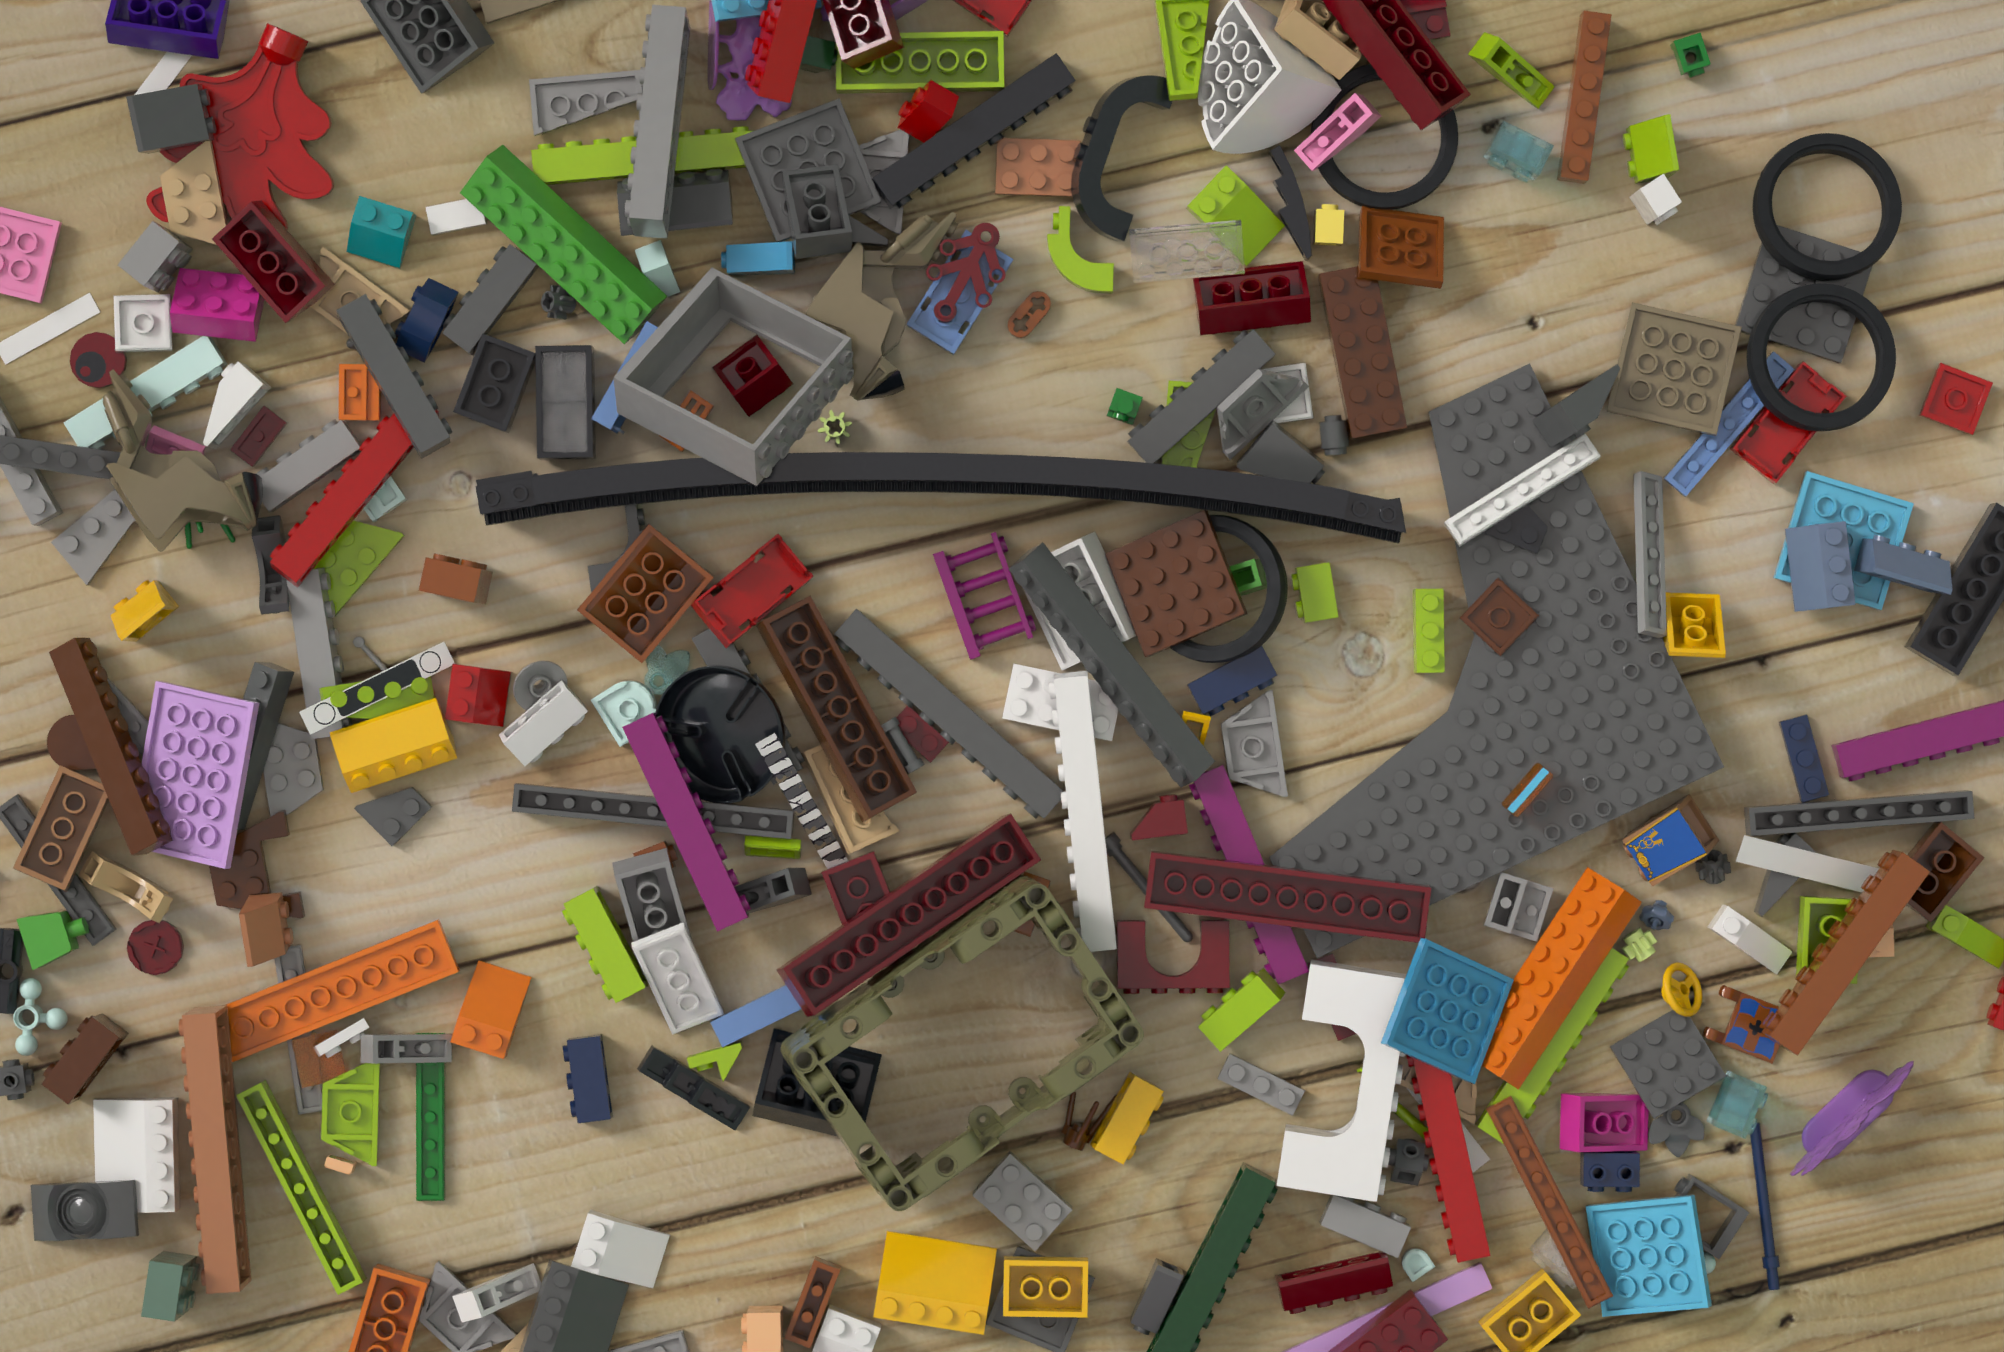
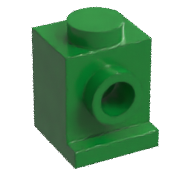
(1694, 45)
(1124, 406)

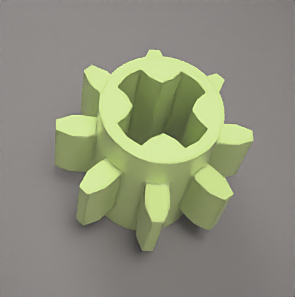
(833, 419)
(1639, 944)

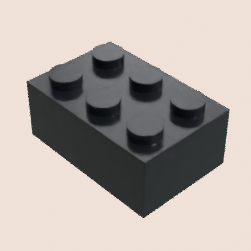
(495, 383)

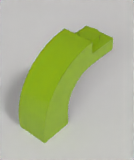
(1077, 271)

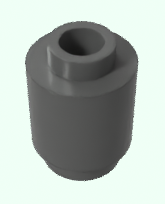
(1334, 435)

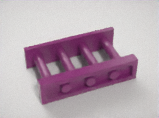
(957, 590)

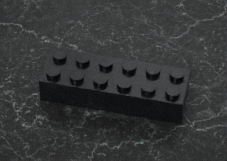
(1958, 620)

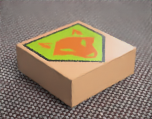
(340, 1164)

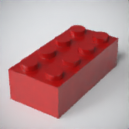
(779, 48)

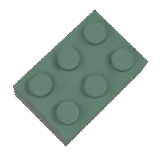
(170, 1286)

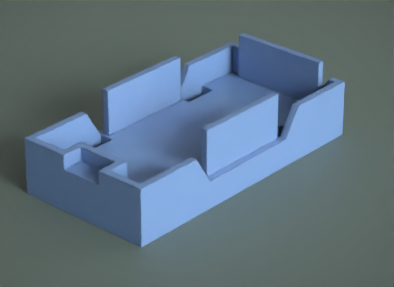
(946, 333)
(606, 412)

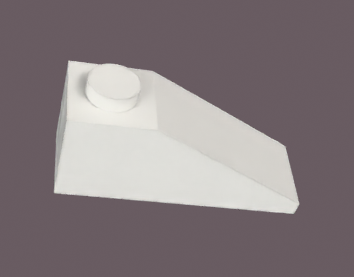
(1749, 938)
(497, 1293)

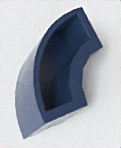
(426, 319)

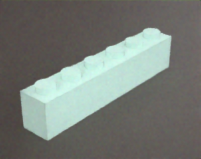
(157, 385)

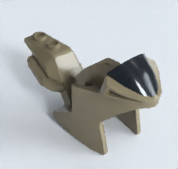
(864, 305)
(171, 488)

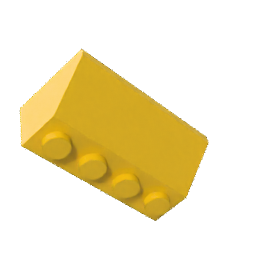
(393, 745)

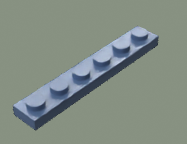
(1733, 420)

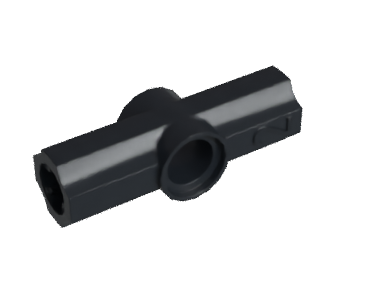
(11, 953)

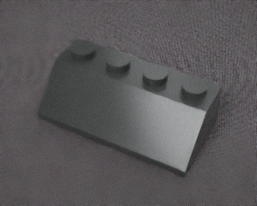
(697, 201)

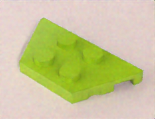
(355, 558)
(352, 1112)

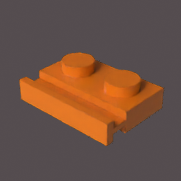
(358, 394)

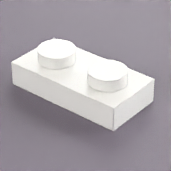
(331, 1045)

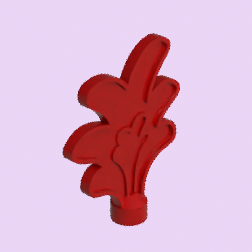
(260, 129)

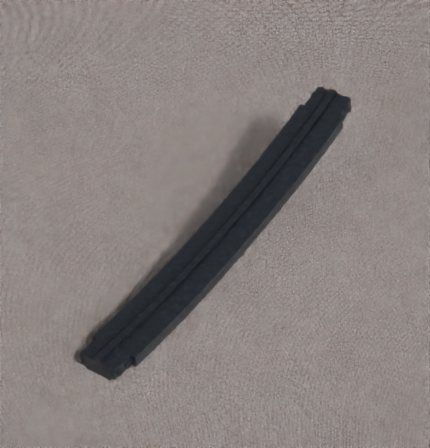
(534, 495)

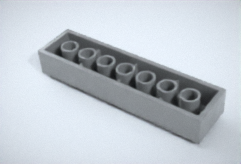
(659, 121)

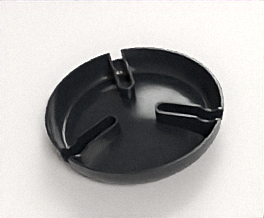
(715, 722)

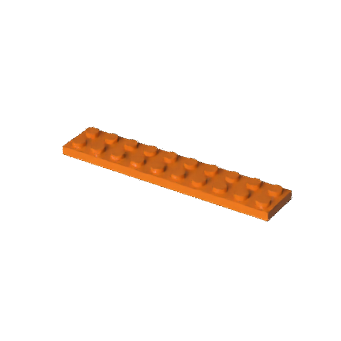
(339, 989)

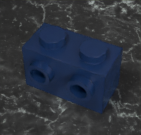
(1610, 1169)

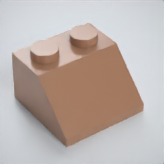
(265, 928)

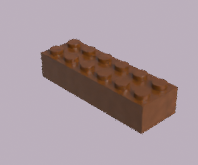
(1362, 353)

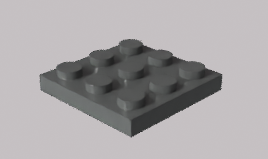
(1667, 1062)
(1046, 1332)

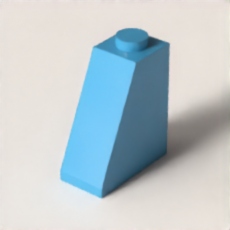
(759, 258)

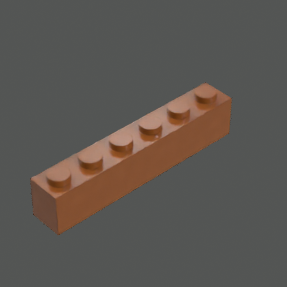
(1584, 97)

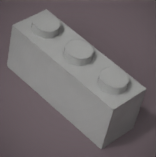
(1366, 1224)

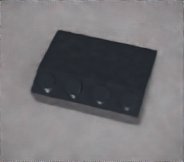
(786, 1101)

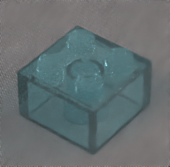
(1517, 152)
(1737, 1104)

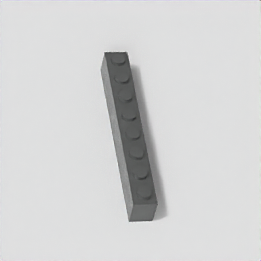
(1859, 813)

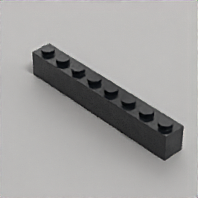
(973, 131)

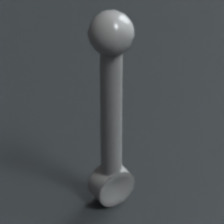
(359, 642)

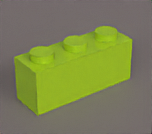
(1428, 630)
(1240, 1008)

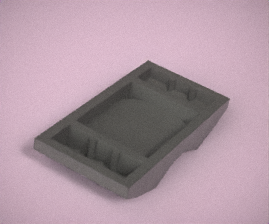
(84, 1210)

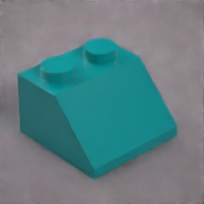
(380, 232)

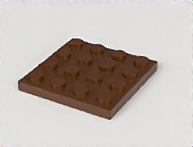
(1176, 583)

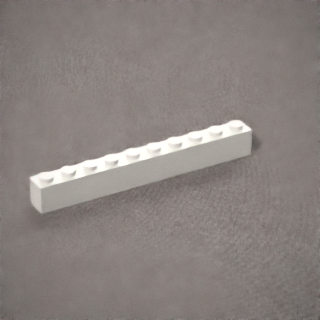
(1084, 810)

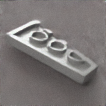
(94, 536)

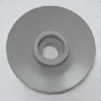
(524, 689)

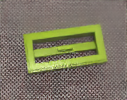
(772, 847)

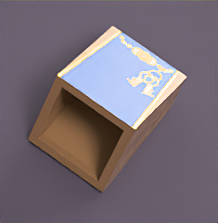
(1670, 841)

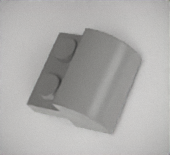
(1518, 906)

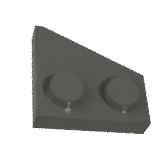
(395, 813)

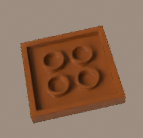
(1401, 247)

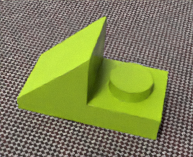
(724, 1056)

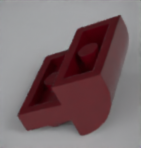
(1430, 17)

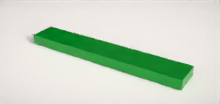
(430, 1131)

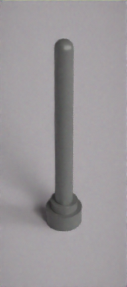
(1114, 849)

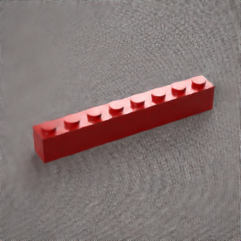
(342, 501)
(1450, 1162)

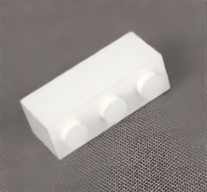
(1656, 200)
(543, 723)

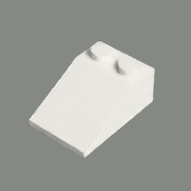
(233, 401)
(620, 1249)
(846, 1332)

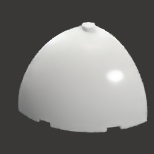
(1256, 83)

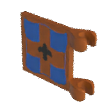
(1746, 1026)

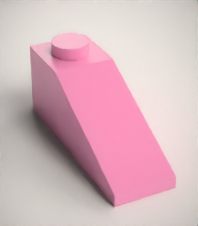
(1338, 131)

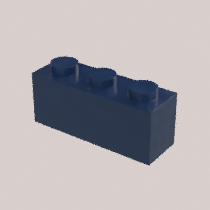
(1232, 681)
(588, 1078)

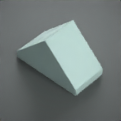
(657, 268)

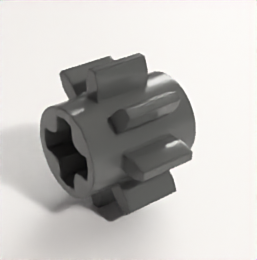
(558, 302)
(1713, 867)

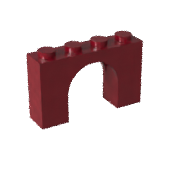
(1209, 971)

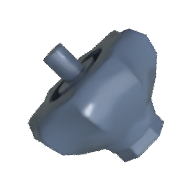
(1657, 916)

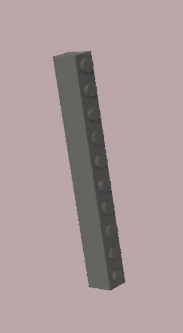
(1111, 665)
(949, 713)
(646, 811)

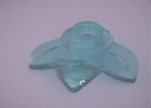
(666, 666)

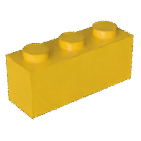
(1127, 1118)

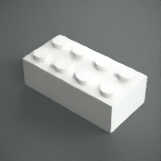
(1030, 701)

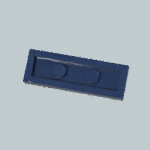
(1803, 758)

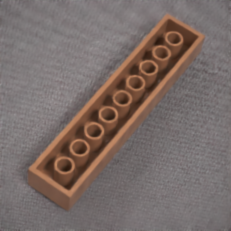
(215, 1149)

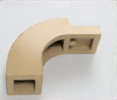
(126, 885)

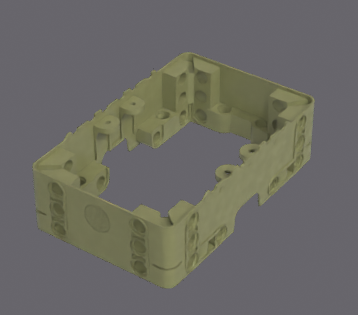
(824, 1038)

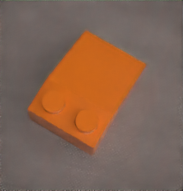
(491, 1009)

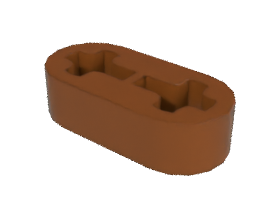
(1024, 310)

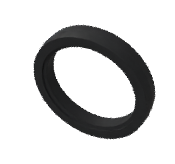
(1871, 163)
(1387, 200)
(1865, 312)
(1275, 598)

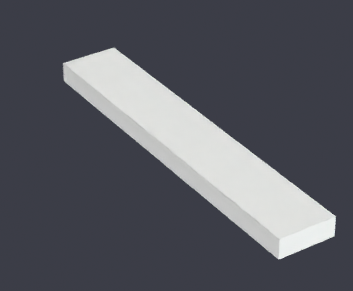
(1522, 489)

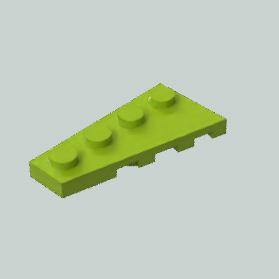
(418, 692)

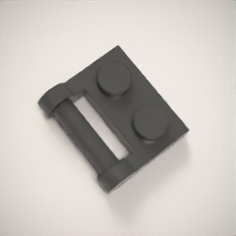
(901, 746)

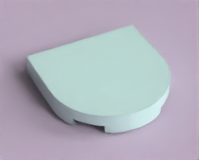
(623, 705)

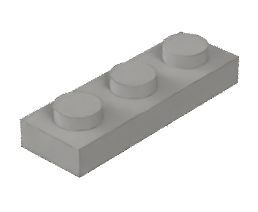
(1261, 1084)

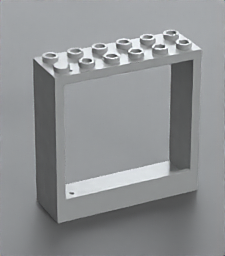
(686, 336)

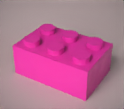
(215, 305)

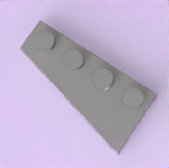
(575, 98)

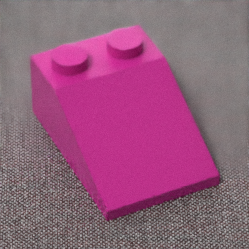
(1603, 1122)

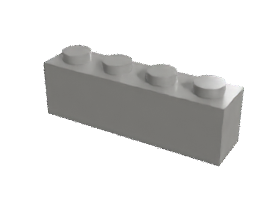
(308, 465)

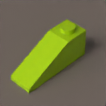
(1511, 69)
(1969, 935)

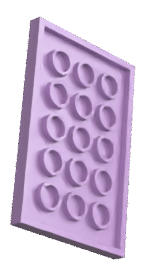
(199, 768)

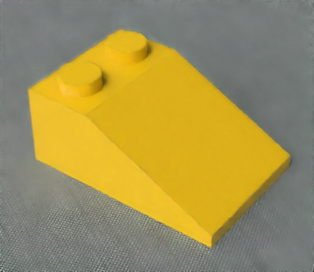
(143, 611)
(1694, 625)

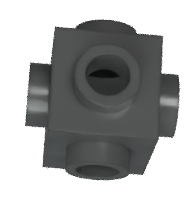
(23, 1078)
(1408, 1161)

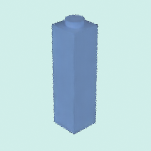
(755, 1015)

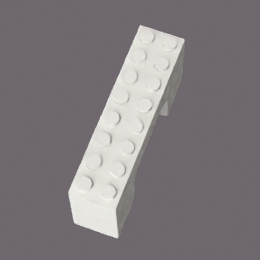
(1351, 1157)

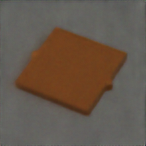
(310, 1067)

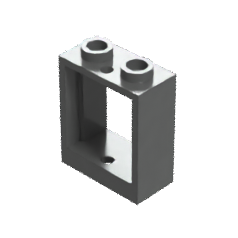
(1730, 1225)

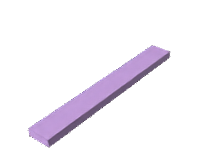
(1434, 1297)

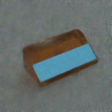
(1527, 789)

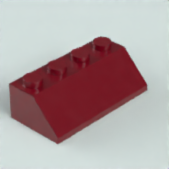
(273, 261)
(1253, 300)
(1334, 1281)

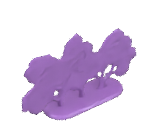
(737, 97)
(1848, 1115)

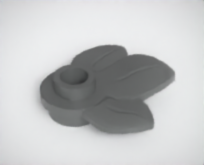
(1676, 1132)

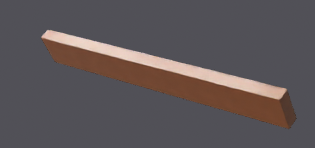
(1549, 1202)

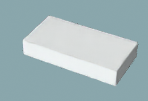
(453, 217)

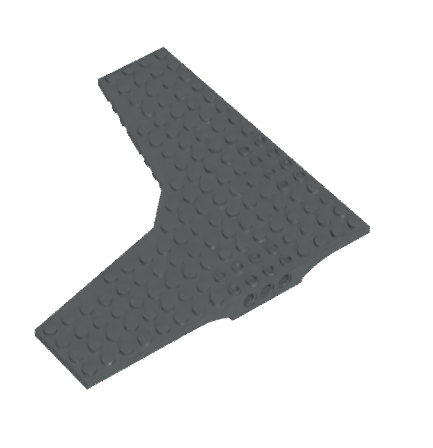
(1567, 694)

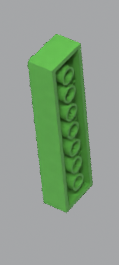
(563, 244)

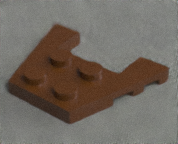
(249, 870)

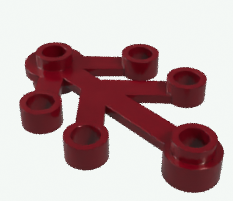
(968, 267)

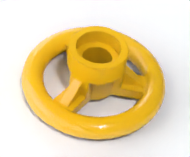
(1677, 993)

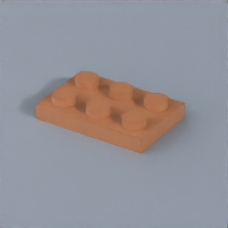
(1035, 167)

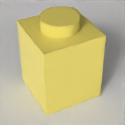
(1328, 225)

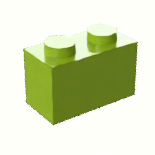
(1315, 592)

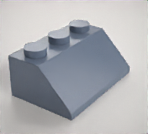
(1904, 565)
(1820, 566)

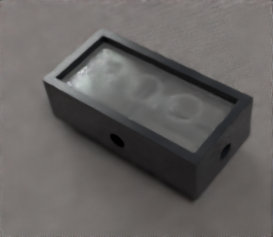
(565, 402)

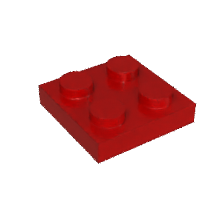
(1956, 399)

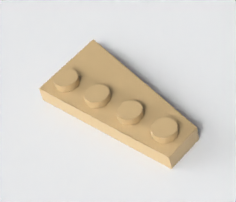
(848, 824)

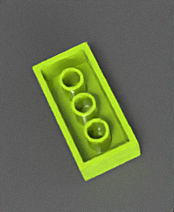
(605, 944)

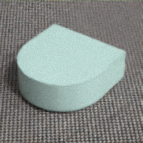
(1416, 1263)

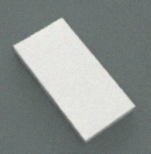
(677, 978)

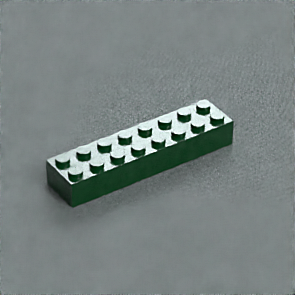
(1215, 1261)

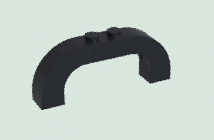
(1095, 148)

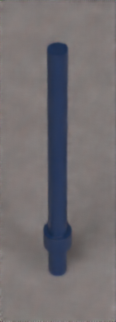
(1770, 1260)

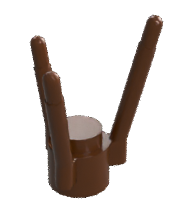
(1079, 1134)

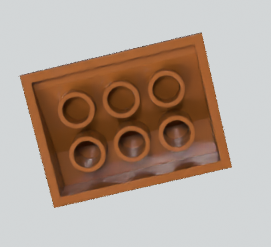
(645, 593)

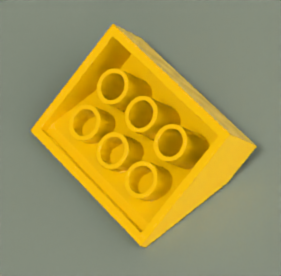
(935, 1282)

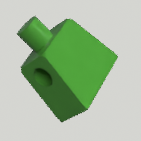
(50, 936)

